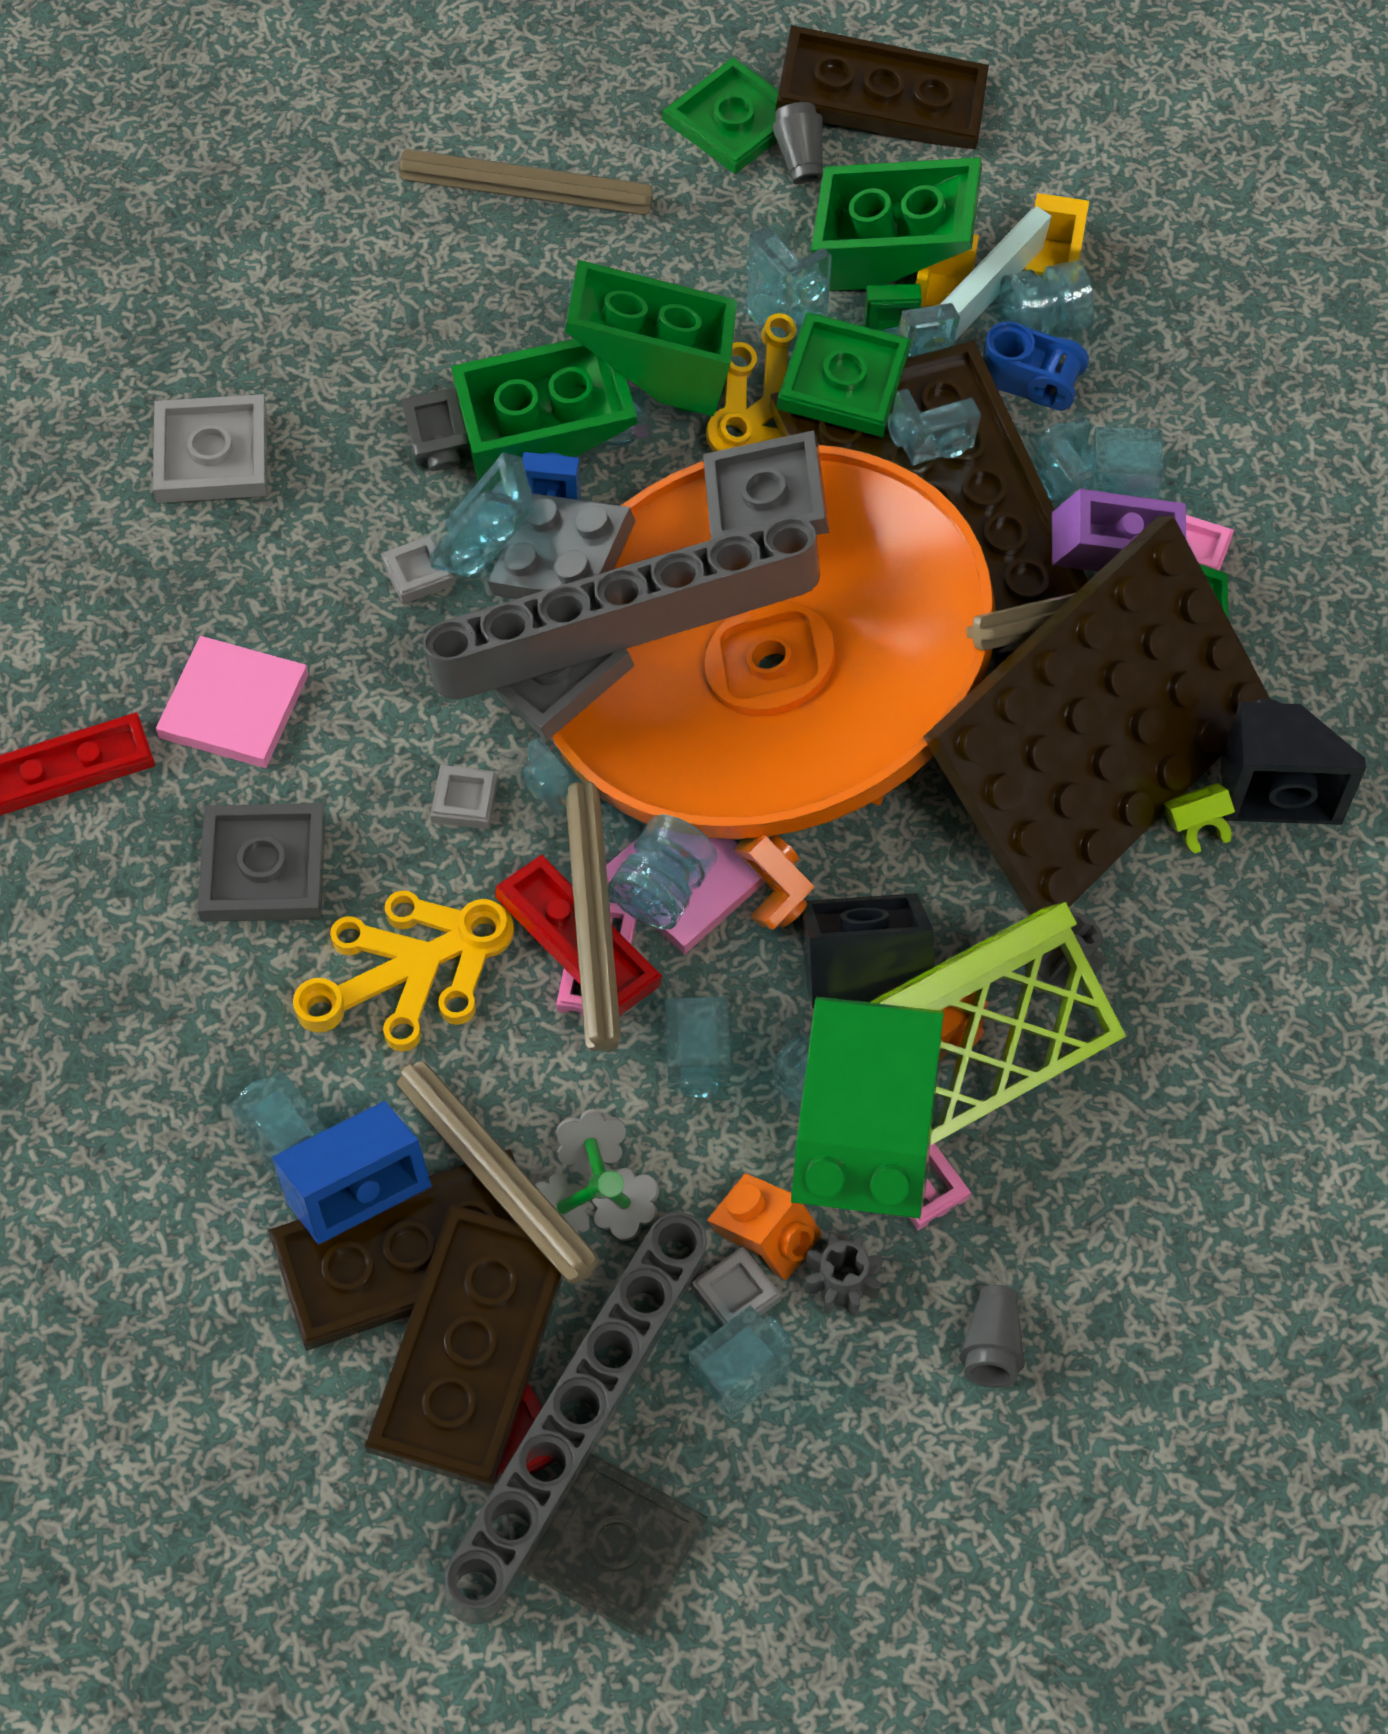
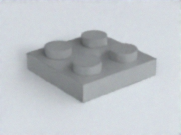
(210, 448)

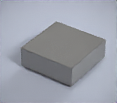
(412, 572)
(464, 797)
(735, 1286)

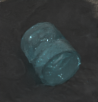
(1055, 300)
(661, 874)

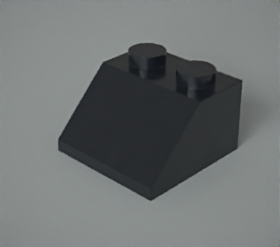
(1288, 766)
(864, 945)

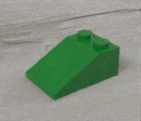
(895, 218)
(655, 333)
(541, 402)
(867, 1107)

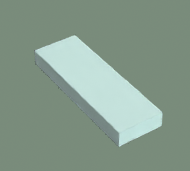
(1008, 257)

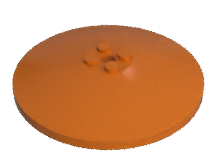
(862, 675)

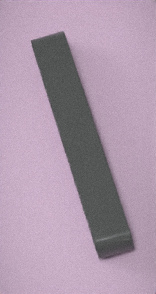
(622, 608)
(569, 1442)

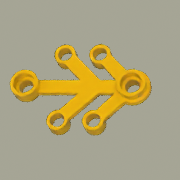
(752, 419)
(411, 962)

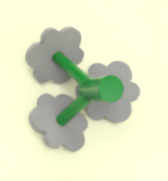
(620, 1196)

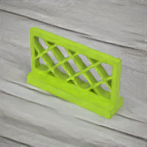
(975, 971)

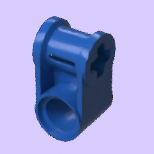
(1028, 364)

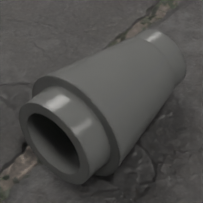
(800, 140)
(994, 1339)

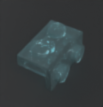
(783, 282)
(485, 519)

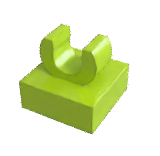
(1198, 809)

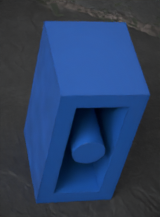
(352, 1172)

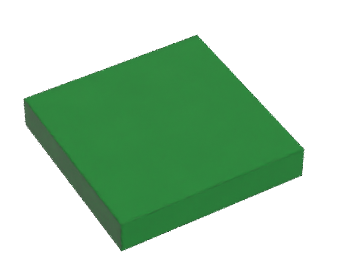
(727, 115)
(844, 374)

